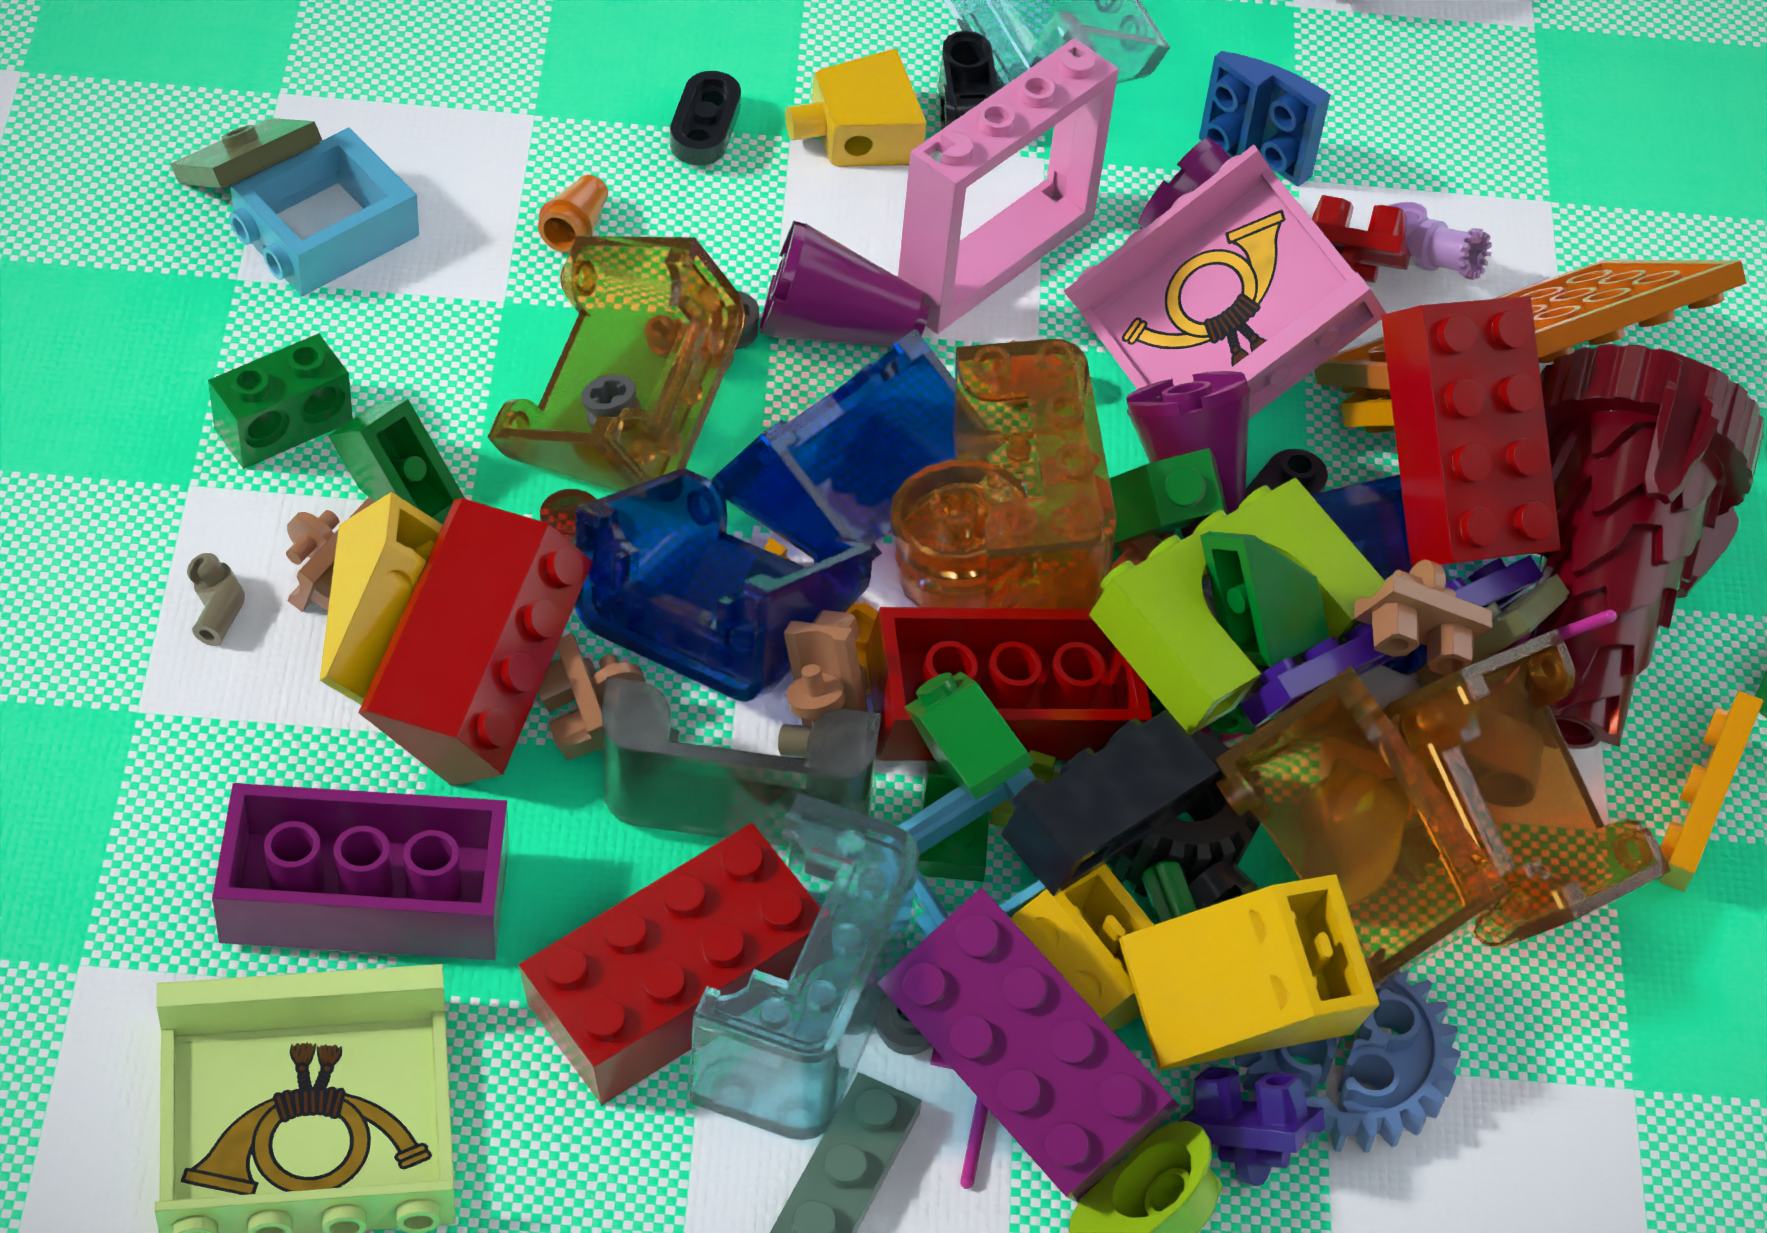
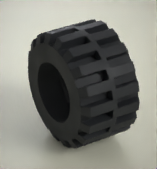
(1195, 844)

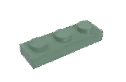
(850, 1160)

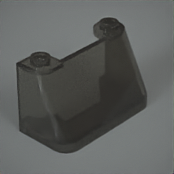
(716, 790)

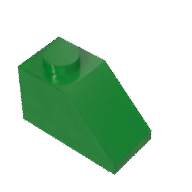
(393, 453)
(1166, 495)
(1263, 598)
(966, 734)

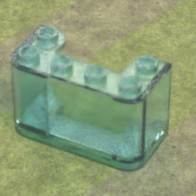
(791, 1047)

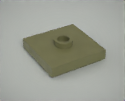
(246, 152)
(1511, 622)

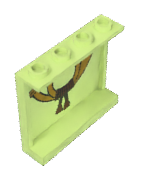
(305, 1103)

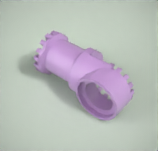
(1443, 247)

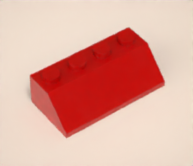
(476, 641)

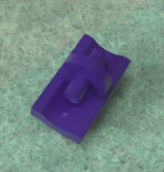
(1253, 1132)

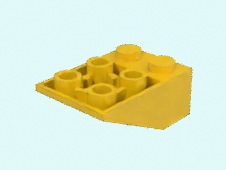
(372, 581)
(1081, 939)
(1251, 974)

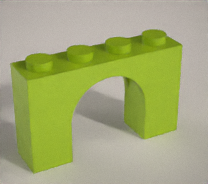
(1168, 633)

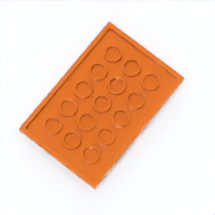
(1575, 308)

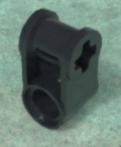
(965, 74)

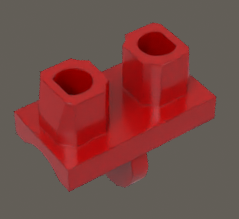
(1380, 245)

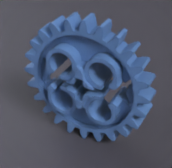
(1407, 1068)

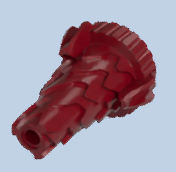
(1644, 496)

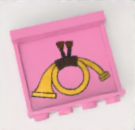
(1227, 286)

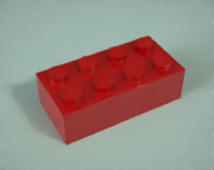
(1471, 430)
(1040, 668)
(630, 979)

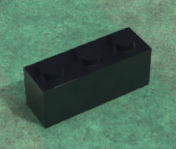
(1107, 800)

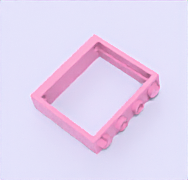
(1064, 90)

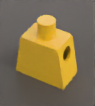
(862, 112)

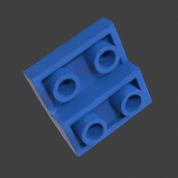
(1266, 108)

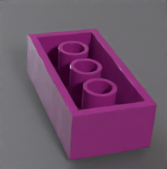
(362, 871)
(1028, 1045)

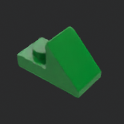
(962, 853)

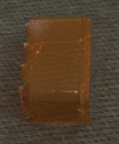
(1038, 419)

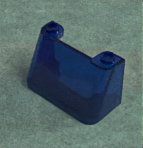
(848, 452)
(698, 597)

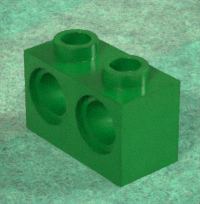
(280, 400)

